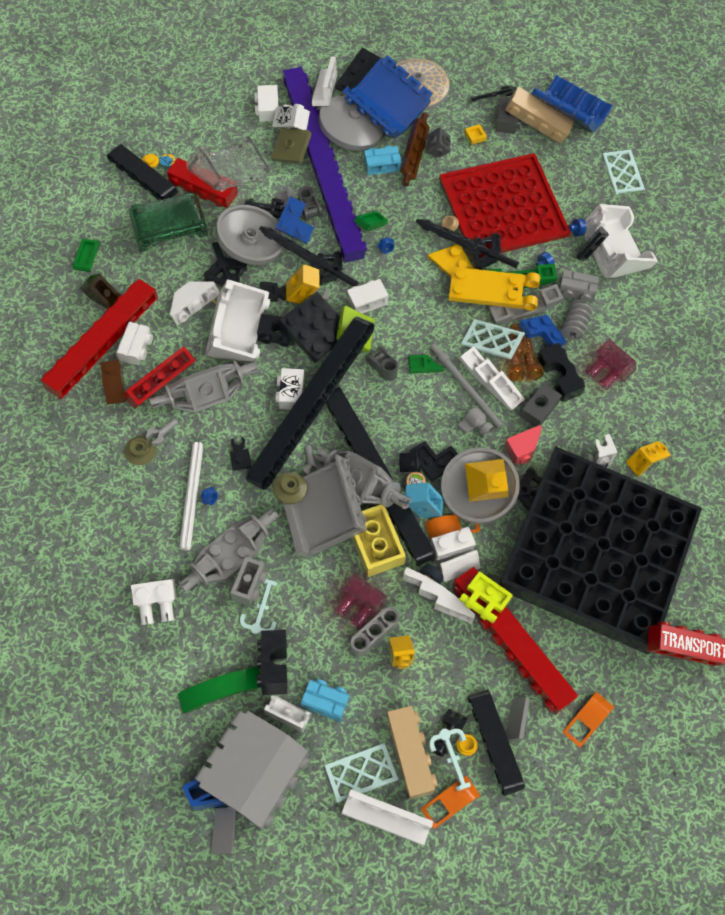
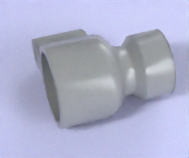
(476, 420)

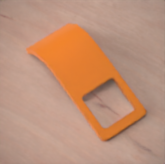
(445, 524)
(591, 715)
(453, 800)

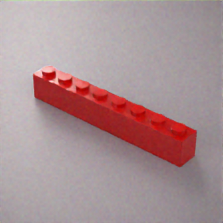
(99, 339)
(522, 651)

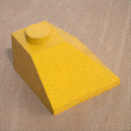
(486, 480)

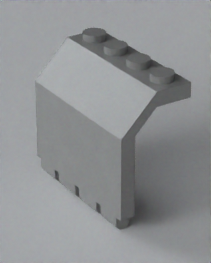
(253, 768)

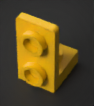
(646, 456)

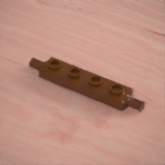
(414, 149)

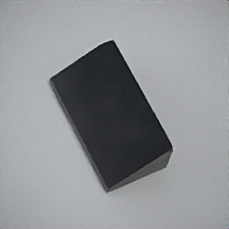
(592, 244)

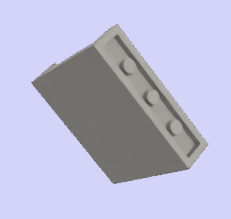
(328, 511)

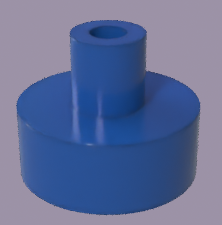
(578, 227)
(545, 258)

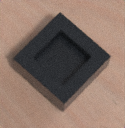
(409, 462)

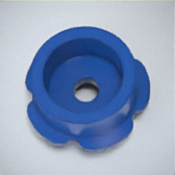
(386, 243)
(207, 494)

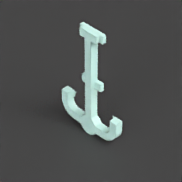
(256, 628)
(444, 735)

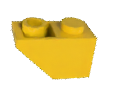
(401, 651)

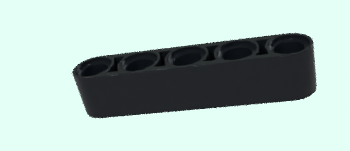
(142, 173)
(498, 746)

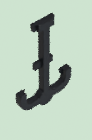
(508, 89)

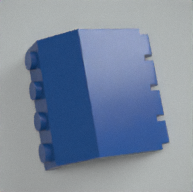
(389, 97)
(575, 103)

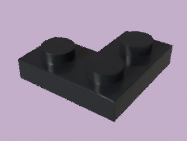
(433, 464)

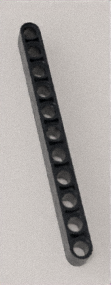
(310, 403)
(358, 439)

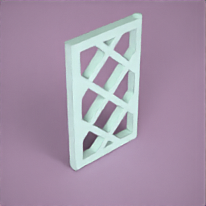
(614, 180)
(495, 351)
(365, 754)

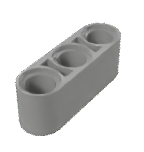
(379, 623)

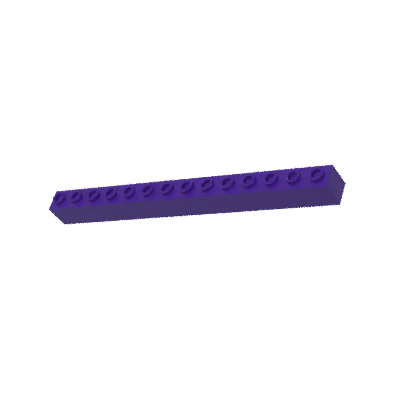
(326, 171)

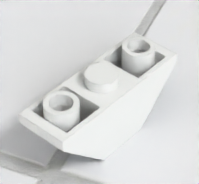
(191, 299)

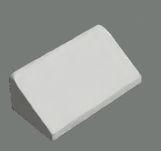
(457, 566)

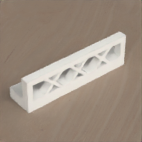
(325, 84)
(387, 817)

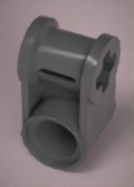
(312, 206)
(381, 361)

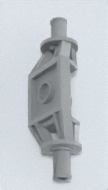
(205, 387)
(369, 479)
(229, 551)

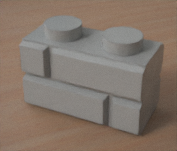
(578, 285)

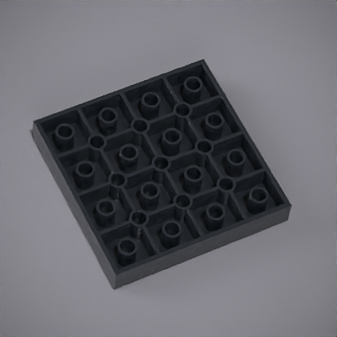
(600, 549)

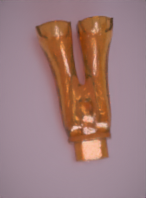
(533, 368)

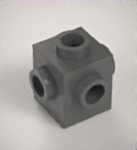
(438, 143)

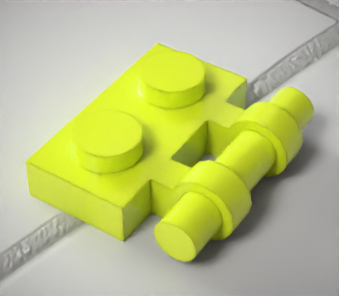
(489, 592)

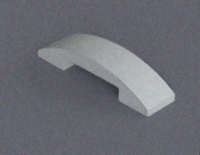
(546, 299)

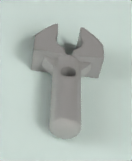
(160, 433)
(310, 460)

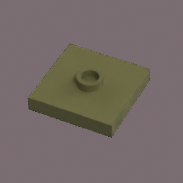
(291, 145)

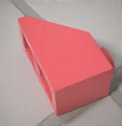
(522, 446)

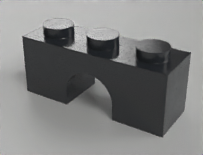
(555, 358)
(273, 676)

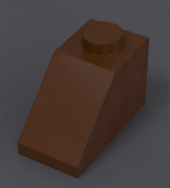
(113, 381)

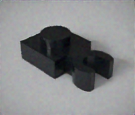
(274, 291)
(240, 457)

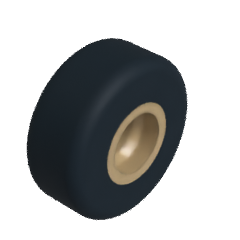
(432, 573)

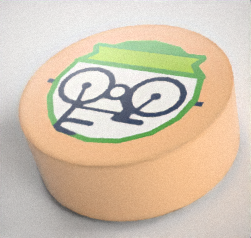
(415, 478)

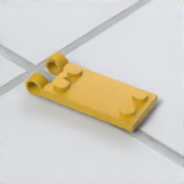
(493, 288)

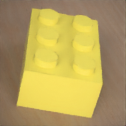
(379, 544)

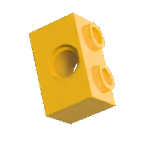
(302, 284)

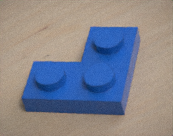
(290, 223)
(542, 327)

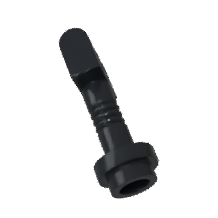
(273, 207)
(451, 724)

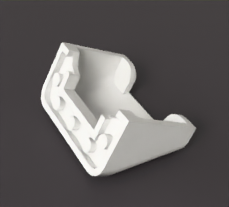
(618, 252)
(236, 322)

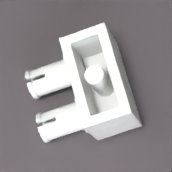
(148, 593)

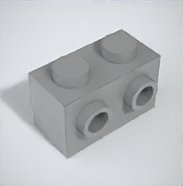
(248, 582)

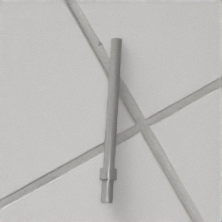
(444, 360)

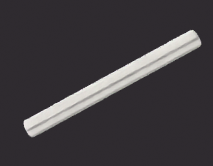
(191, 496)

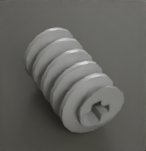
(576, 320)

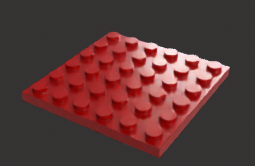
(507, 200)

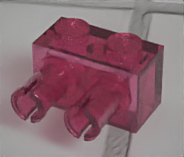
(616, 361)
(364, 596)

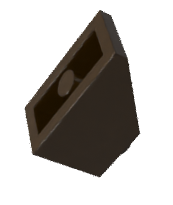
(100, 291)

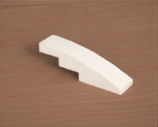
(491, 378)
(445, 600)

